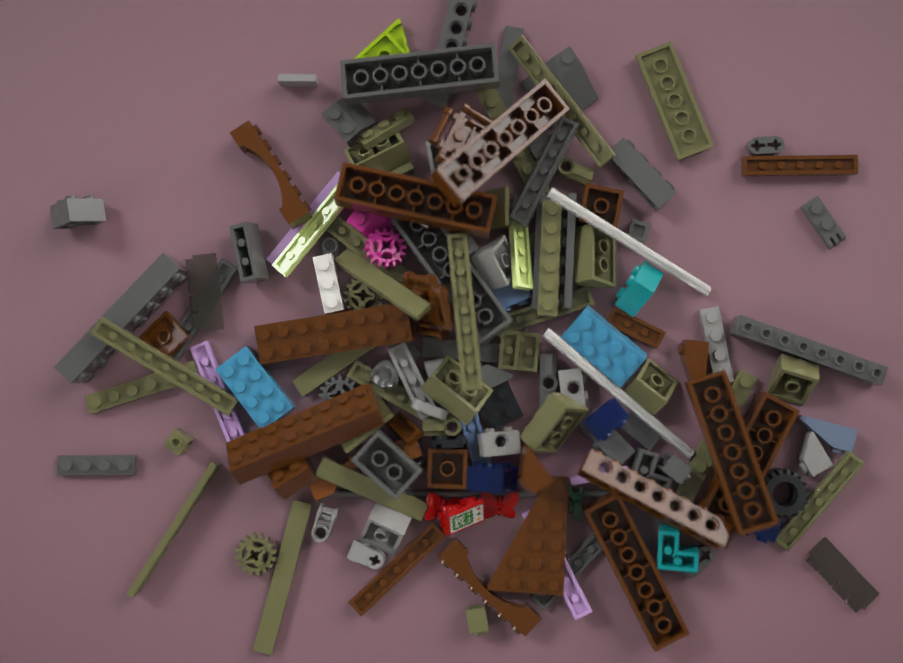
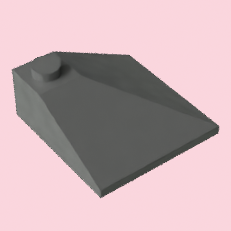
(573, 78)

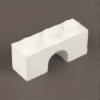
(328, 284)

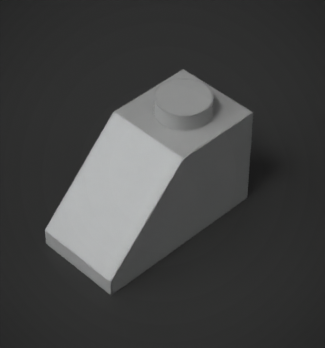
(812, 455)

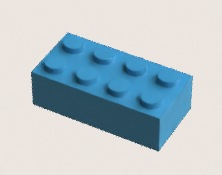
(604, 346)
(255, 387)

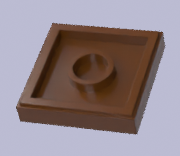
(165, 334)

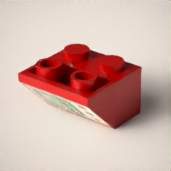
(462, 515)

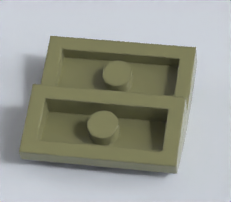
(519, 351)

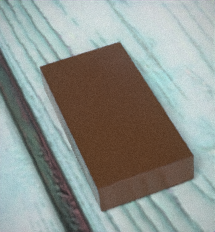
(404, 429)

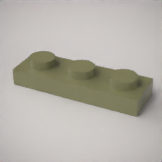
(386, 129)

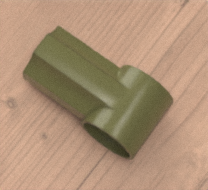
(576, 171)
(439, 427)

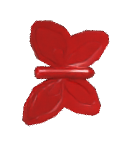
(435, 504)
(499, 506)

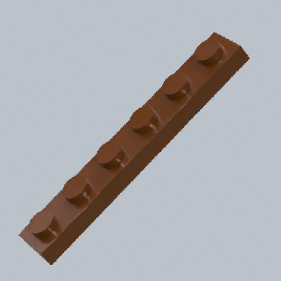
(799, 165)
(397, 569)

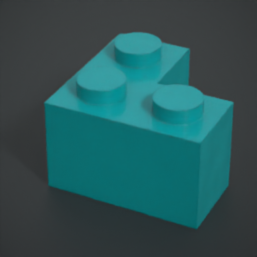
(639, 288)
(672, 555)

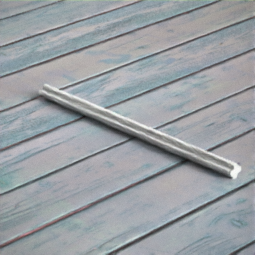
(631, 242)
(620, 394)

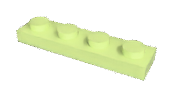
(520, 257)

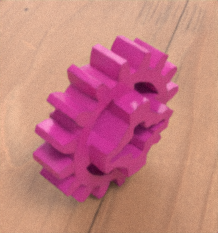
(381, 241)

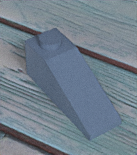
(830, 434)

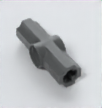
(548, 368)

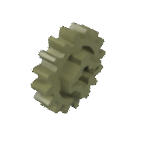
(362, 303)
(259, 560)

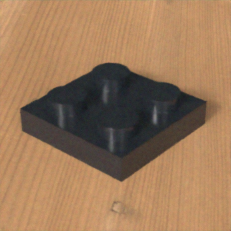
(500, 406)

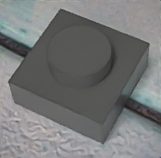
(638, 230)

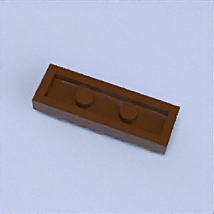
(636, 328)

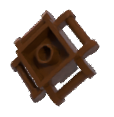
(459, 133)
(437, 296)

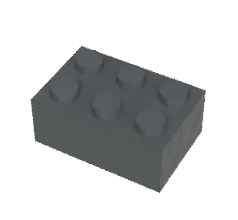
(387, 464)

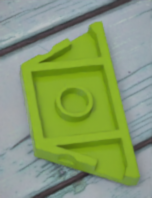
(388, 43)

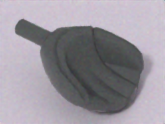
(384, 374)

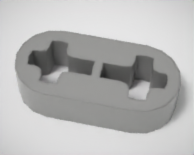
(429, 409)

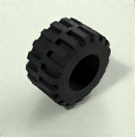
(797, 492)

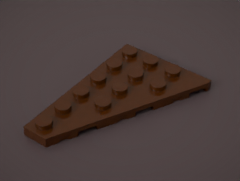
(538, 551)

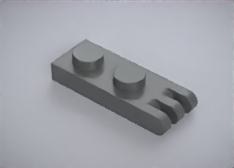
(822, 222)

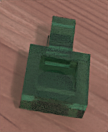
(575, 506)

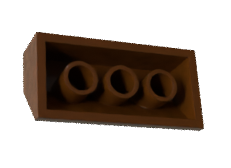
(531, 471)

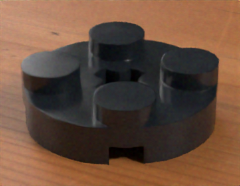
(455, 441)

